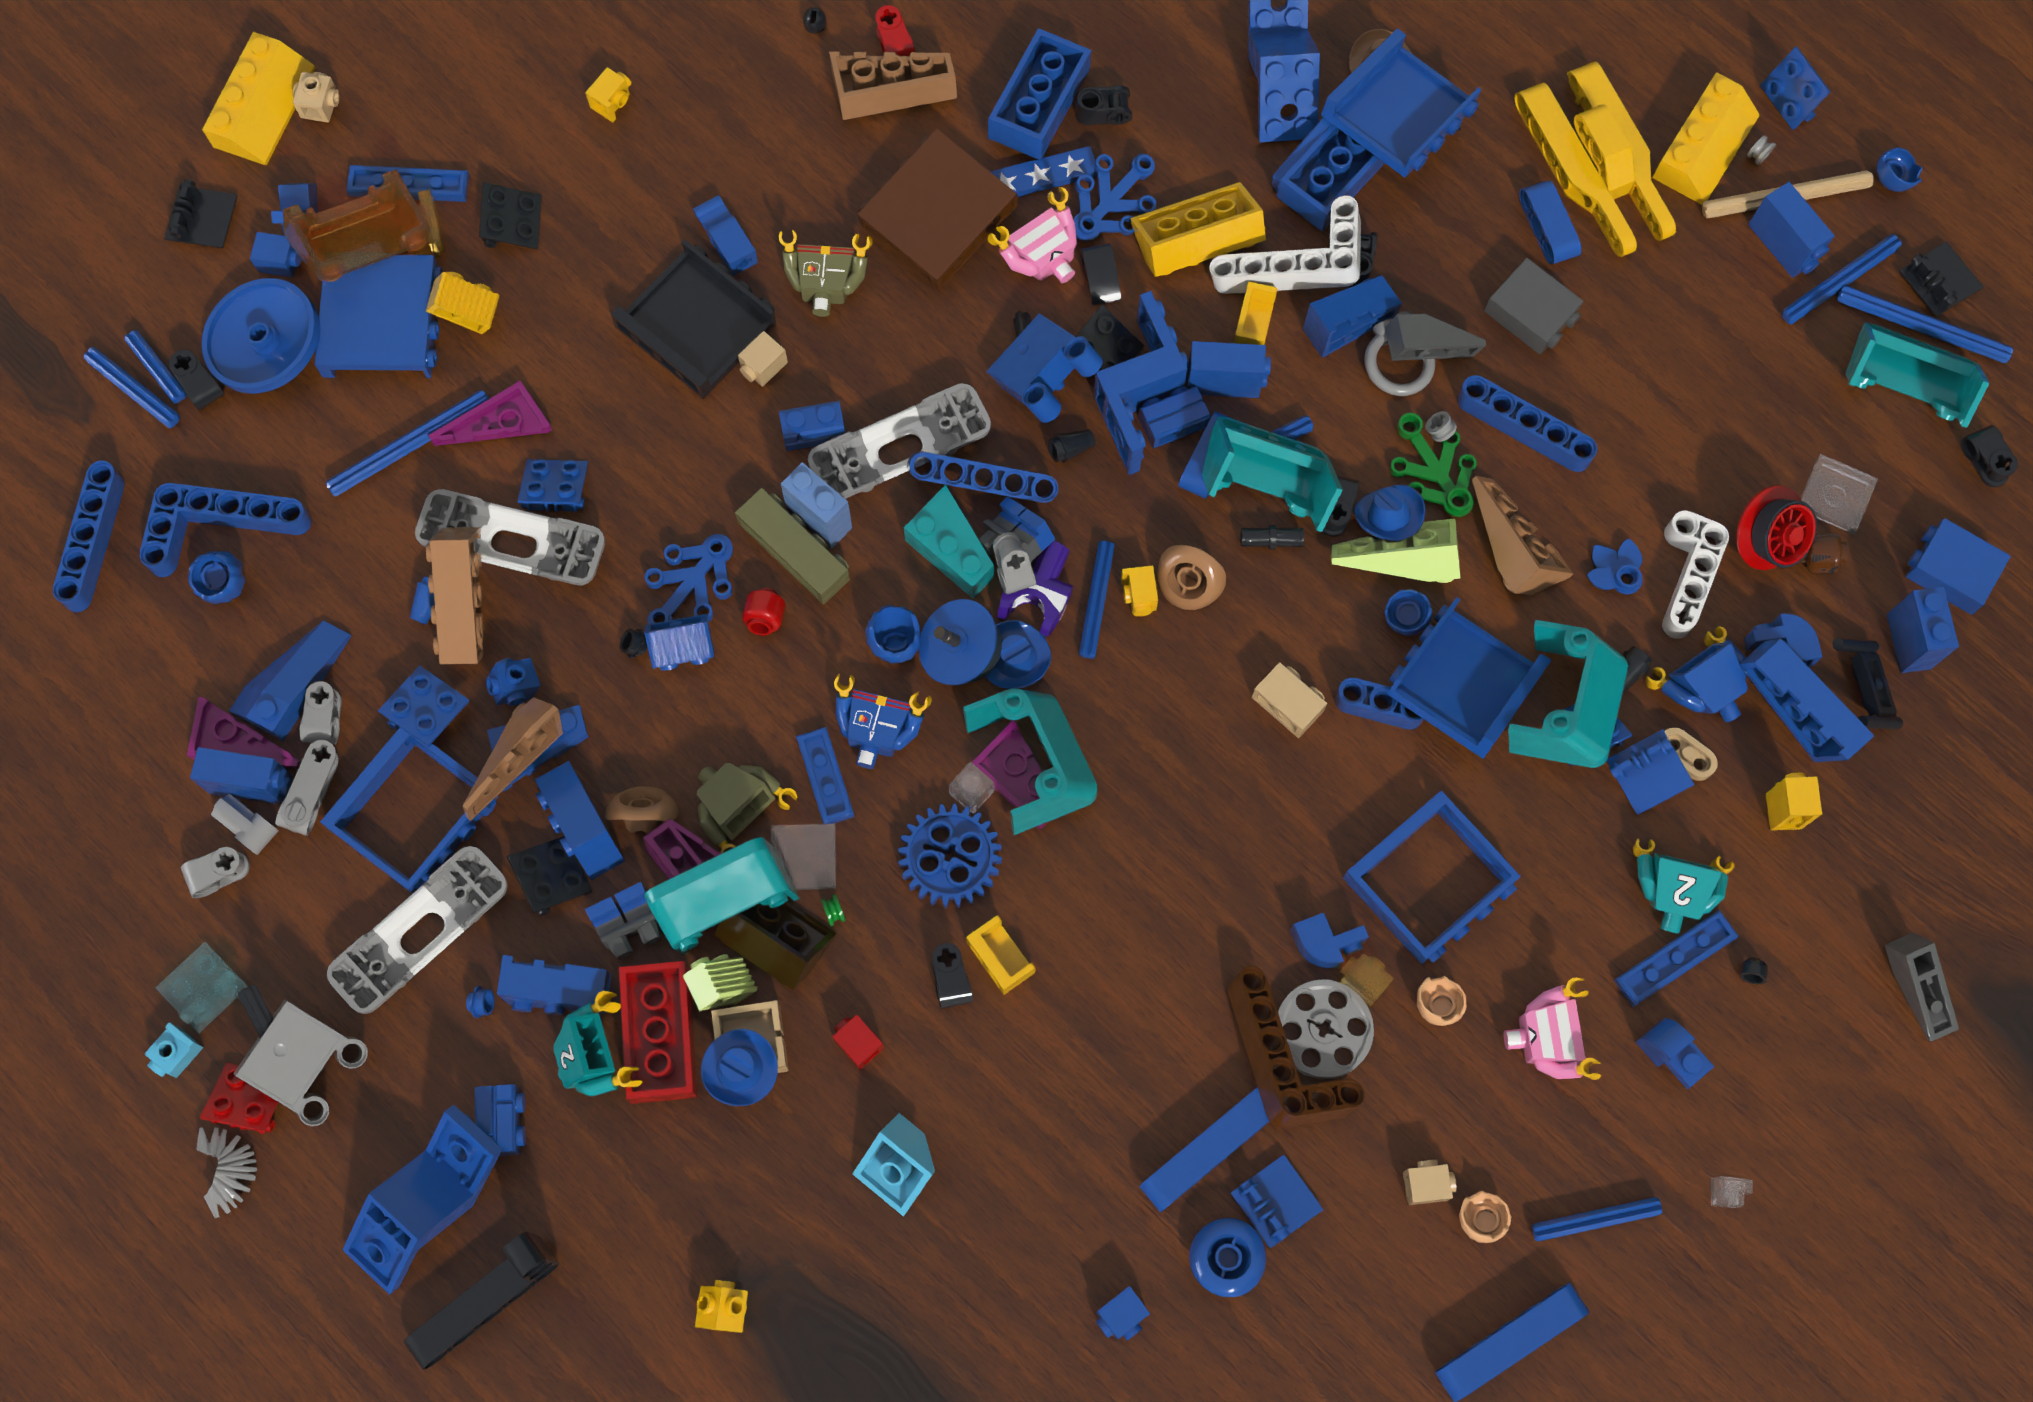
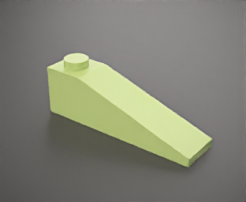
(1425, 556)

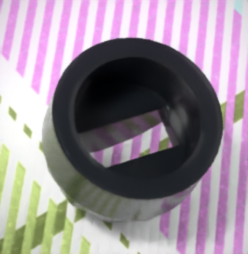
(820, 20)
(1754, 971)

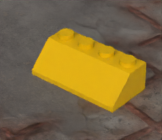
(257, 100)
(1708, 140)
(1199, 229)

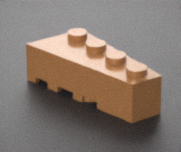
(891, 81)
(456, 595)

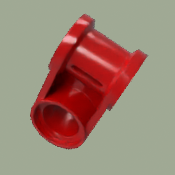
(893, 36)

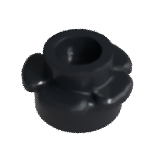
(633, 643)

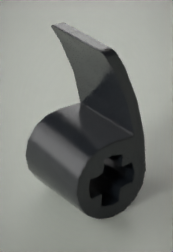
(1102, 274)

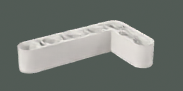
(1299, 261)

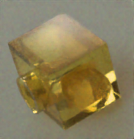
(1366, 977)

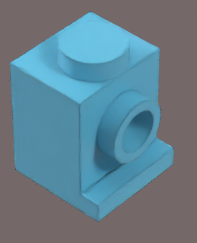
(183, 1051)

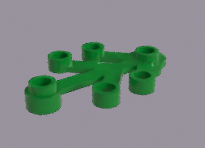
(1436, 469)

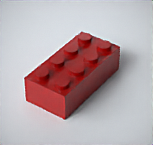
(658, 1032)

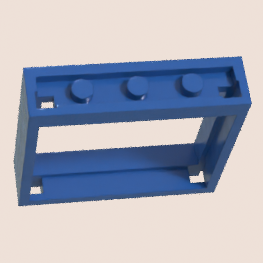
(371, 780)
(1472, 838)

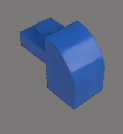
(292, 194)
(1791, 629)
(1319, 945)
(1673, 1046)

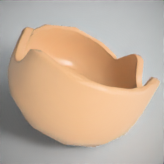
(1441, 1001)
(1484, 1217)

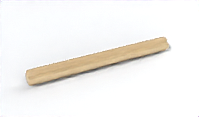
(1807, 190)

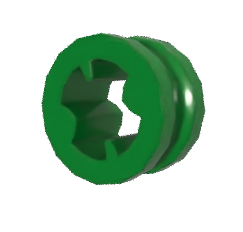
(833, 910)

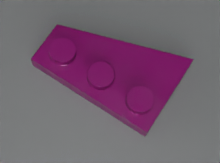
(1011, 767)

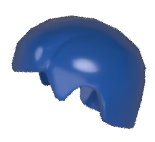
(1898, 170)
(1408, 612)

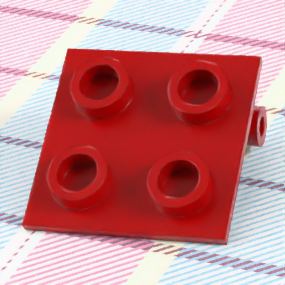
(239, 1104)

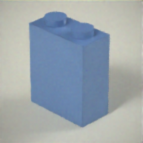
(817, 505)

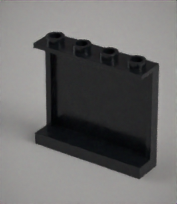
(696, 319)

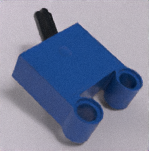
(1040, 362)

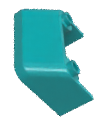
(1918, 370)
(1273, 466)
(1586, 733)
(1069, 781)
(719, 891)

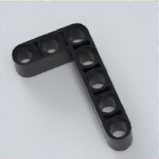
(525, 1266)

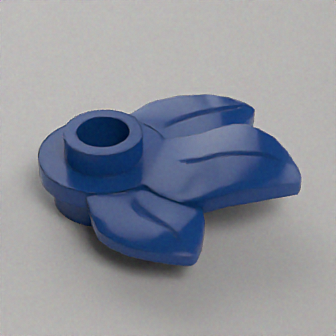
(1613, 565)

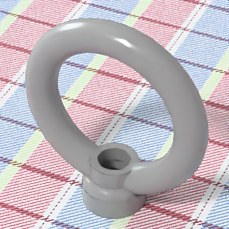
(1379, 380)

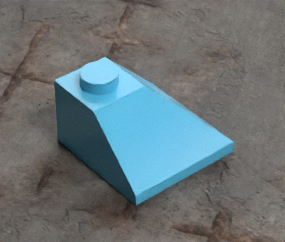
(897, 1164)

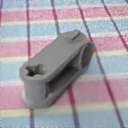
(308, 789)

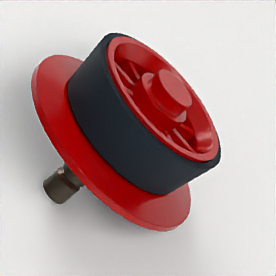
(1775, 529)

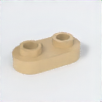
(1692, 750)

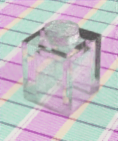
(971, 787)

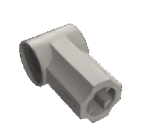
(248, 827)

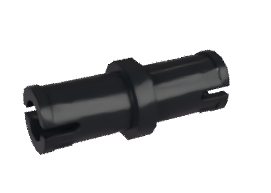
(1272, 537)

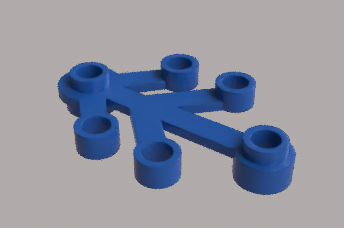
(1110, 200)
(693, 577)

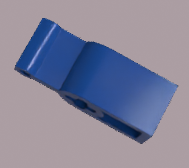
(726, 235)

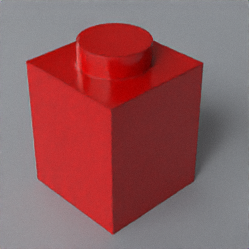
(857, 1041)

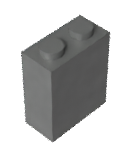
(1534, 307)

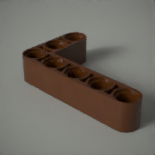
(1279, 1060)

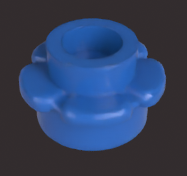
(480, 1002)

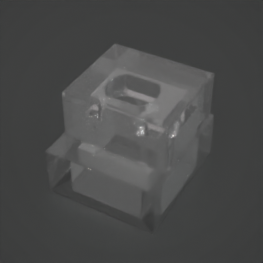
(1730, 1191)

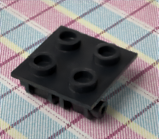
(200, 216)
(509, 216)
(1940, 278)
(1110, 338)
(548, 875)

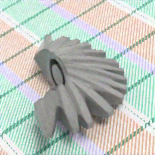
(229, 1169)

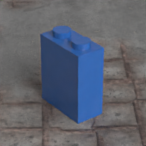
(1791, 230)
(1228, 369)
(1958, 563)
(1922, 630)
(241, 776)

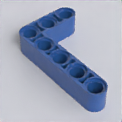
(214, 513)

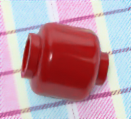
(763, 611)

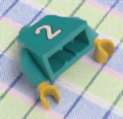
(1680, 885)
(584, 1051)

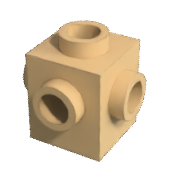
(315, 96)

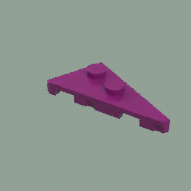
(502, 416)
(222, 732)

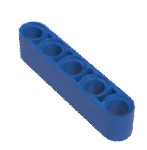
(1533, 437)
(997, 477)
(93, 549)
(1206, 1151)
(1512, 1342)

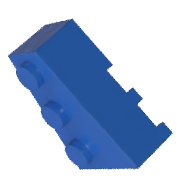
(1349, 314)

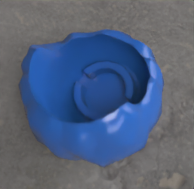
(217, 577)
(893, 634)

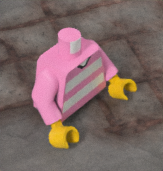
(1042, 244)
(1553, 1034)

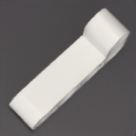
(1692, 578)

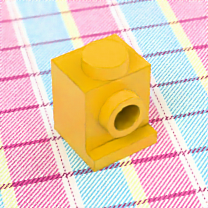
(608, 93)
(1141, 589)

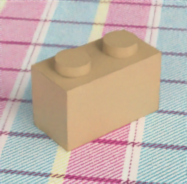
(1289, 699)

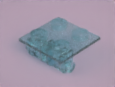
(201, 987)

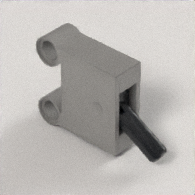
(290, 1053)

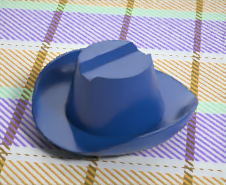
(1391, 512)
(1023, 656)
(739, 1068)
(1228, 1257)

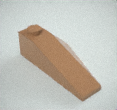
(1518, 552)
(524, 739)

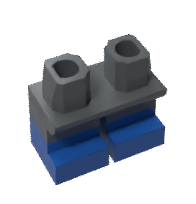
(1015, 518)
(612, 927)

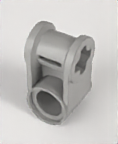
(1013, 563)
(322, 719)
(209, 872)

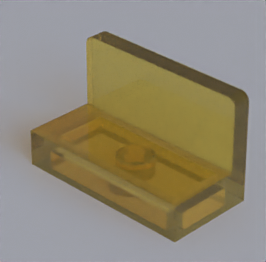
(435, 242)

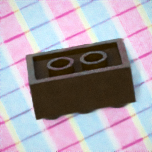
(777, 940)

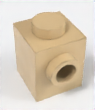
(762, 359)
(1429, 1183)

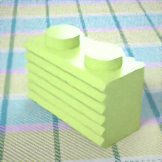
(719, 982)

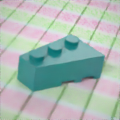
(950, 543)

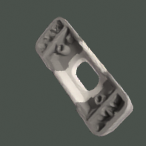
(940, 421)
(564, 547)
(376, 961)

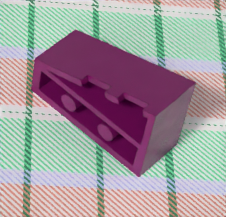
(676, 849)

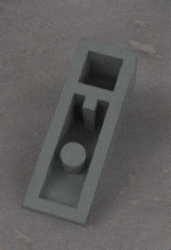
(1425, 337)
(1922, 981)

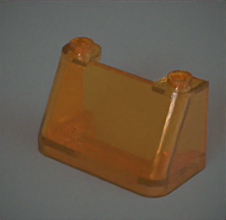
(357, 231)

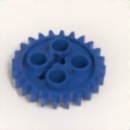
(939, 882)

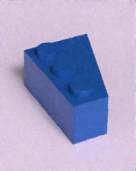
(578, 820)
(549, 985)

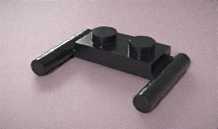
(1872, 682)

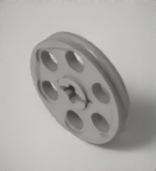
(1338, 1022)

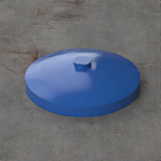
(260, 335)

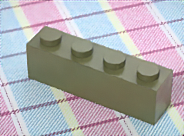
(793, 545)

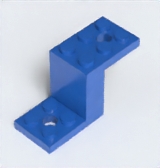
(1285, 68)
(1130, 384)
(421, 1199)

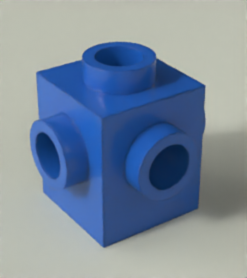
(512, 681)

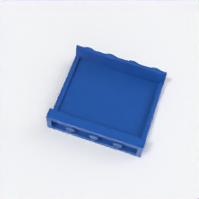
(1398, 106)
(379, 318)
(1465, 680)

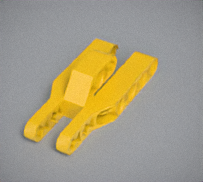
(1611, 143)

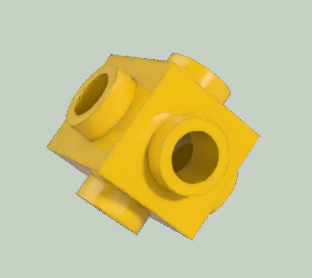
(721, 1307)

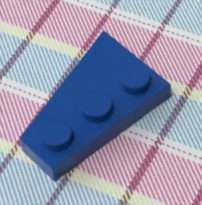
(573, 733)

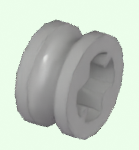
(1761, 150)
(1440, 426)

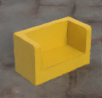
(1255, 314)
(999, 955)

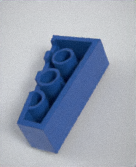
(1805, 703)

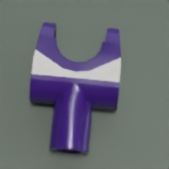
(1048, 593)

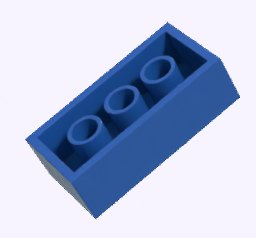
(1039, 94)
(1326, 171)

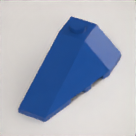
(278, 693)

